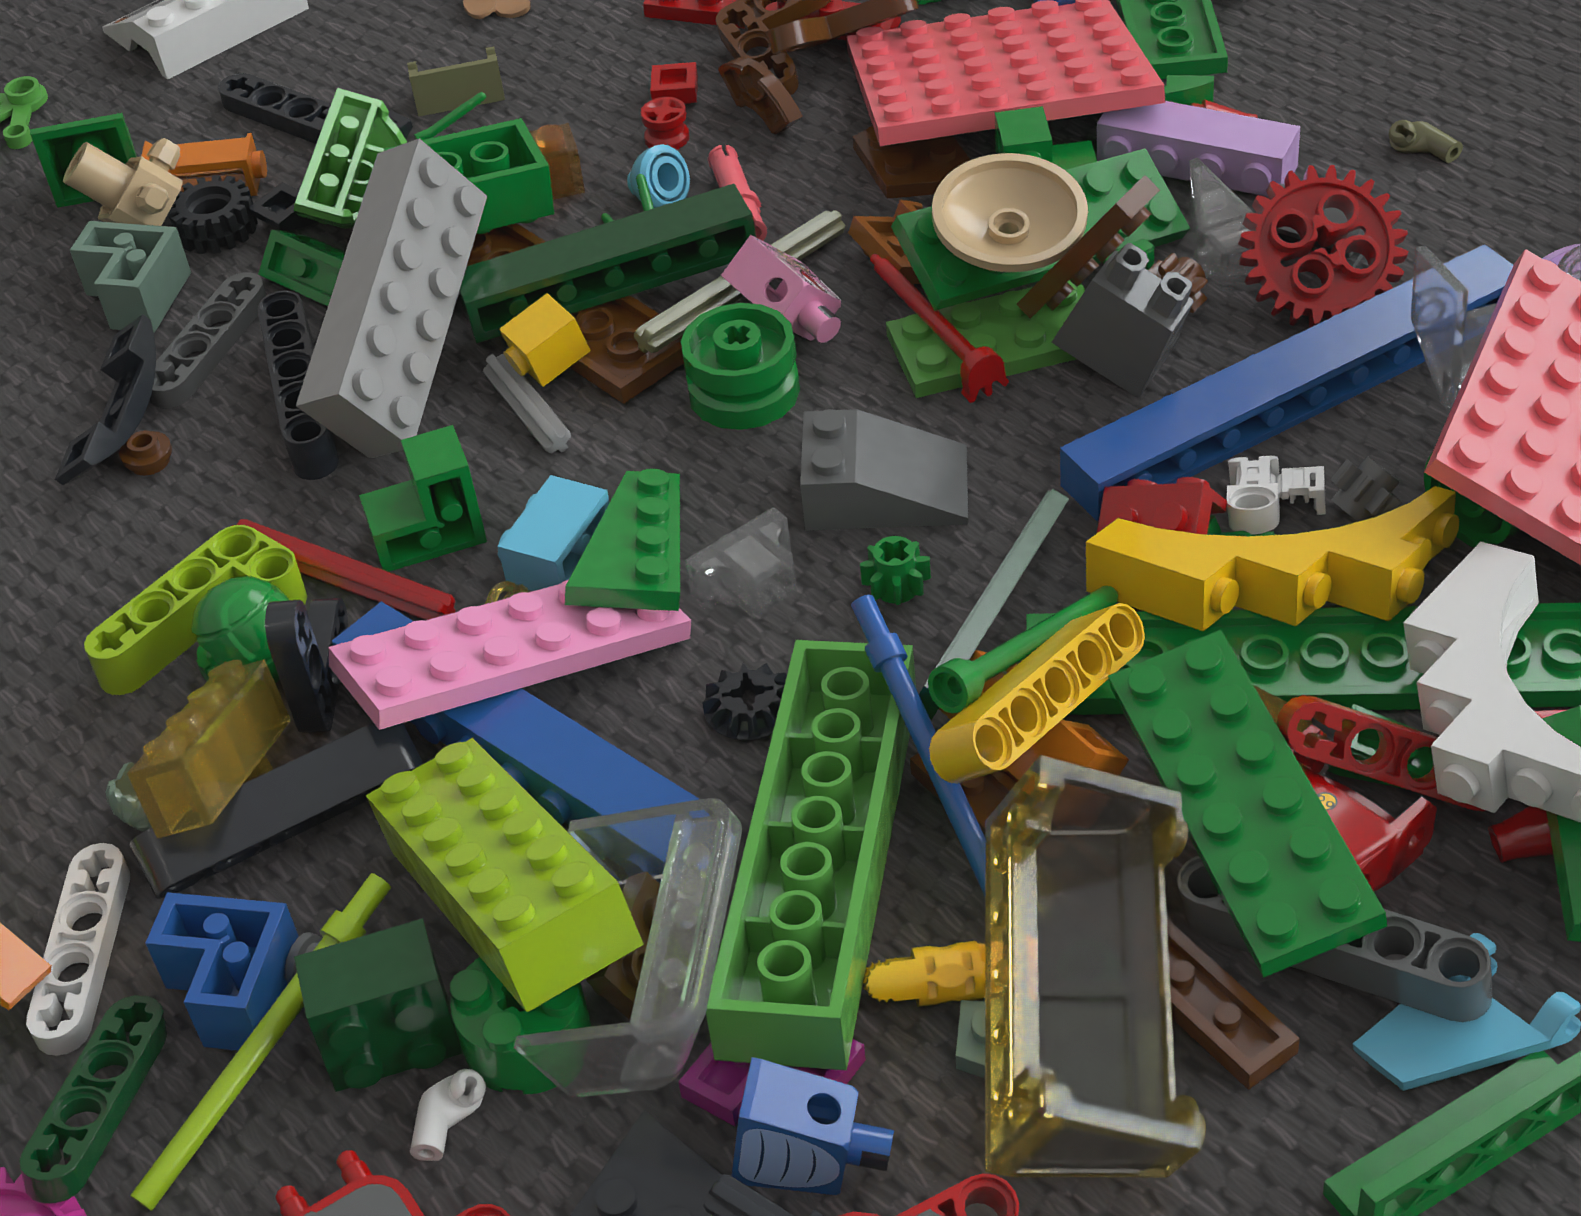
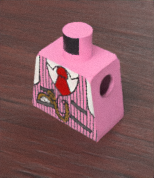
(799, 297)

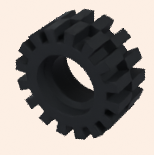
(213, 214)

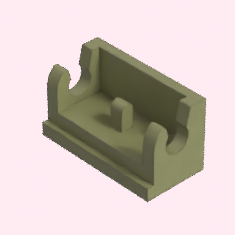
(452, 85)

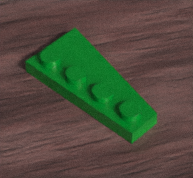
(634, 548)

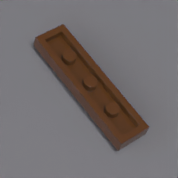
(1098, 241)

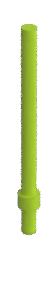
(339, 928)

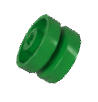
(740, 365)

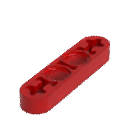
(1388, 762)

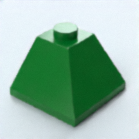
(60, 142)

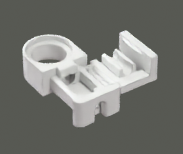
(1257, 489)

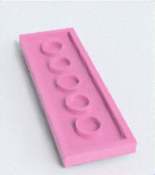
(492, 652)

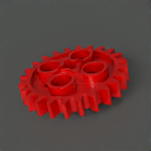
(1301, 208)

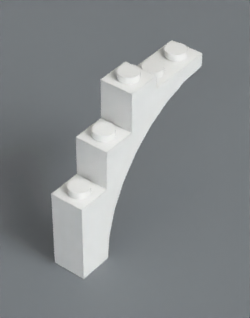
(1488, 734)

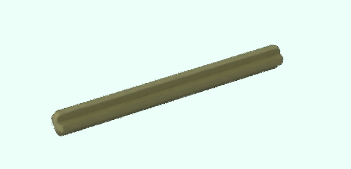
(673, 321)

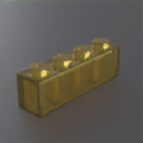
(209, 748)

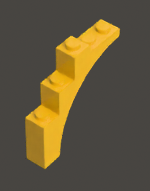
(1201, 577)

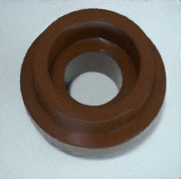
(146, 452)

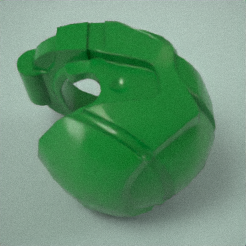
(232, 623)

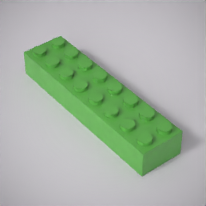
(811, 865)

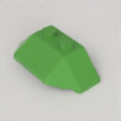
(344, 158)

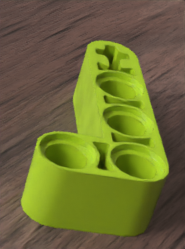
(158, 621)

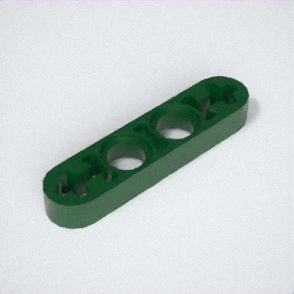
(81, 1092)

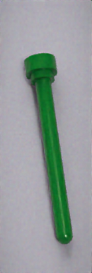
(962, 681)

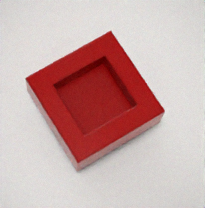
(675, 81)

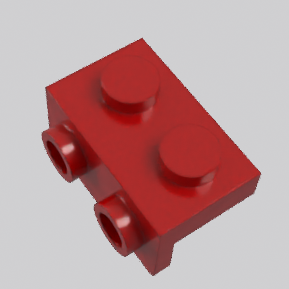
(1163, 506)

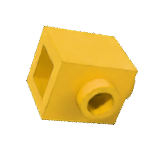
(543, 340)

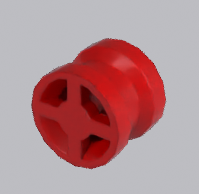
(665, 122)

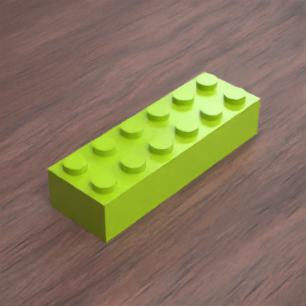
(504, 873)

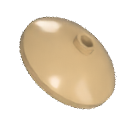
(1009, 212)

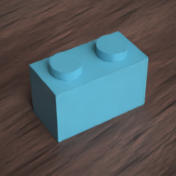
(551, 533)

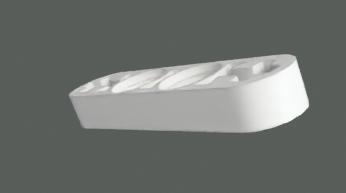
(72, 947)

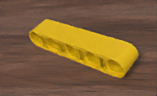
(1036, 694)

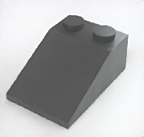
(879, 473)

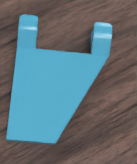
(1424, 1048)

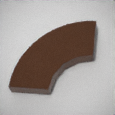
(760, 90)

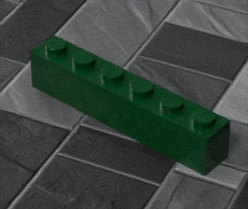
(608, 259)

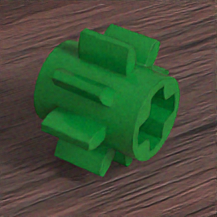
(895, 570)

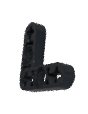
(302, 657)

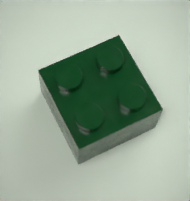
(377, 1005)

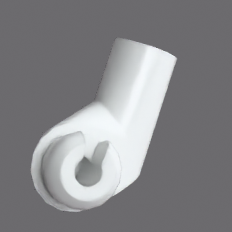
(442, 1108)

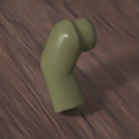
(1423, 138)

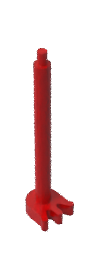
(979, 365)

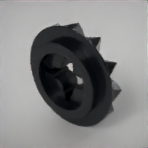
(728, 713)

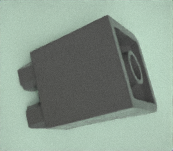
(1127, 320)

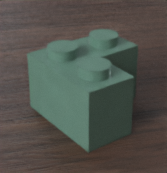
(131, 269)

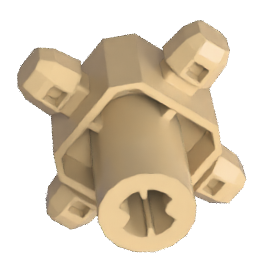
(128, 192)

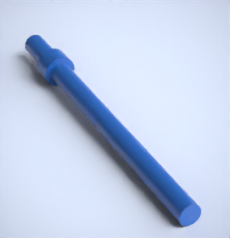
(888, 657)

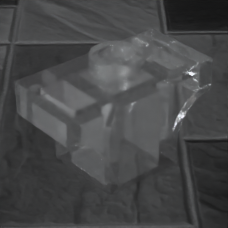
(746, 566)

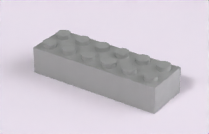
(393, 300)

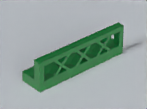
(302, 264)
(1460, 1138)

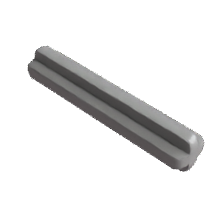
(527, 404)

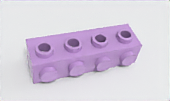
(1235, 147)

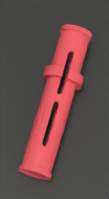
(729, 171)

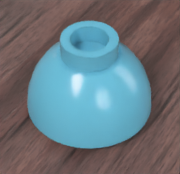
(664, 173)

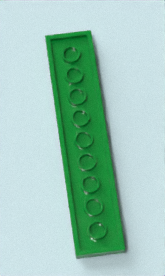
(1360, 657)

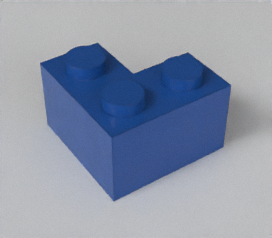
(227, 959)

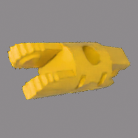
(930, 975)

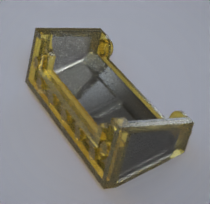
(1082, 979)

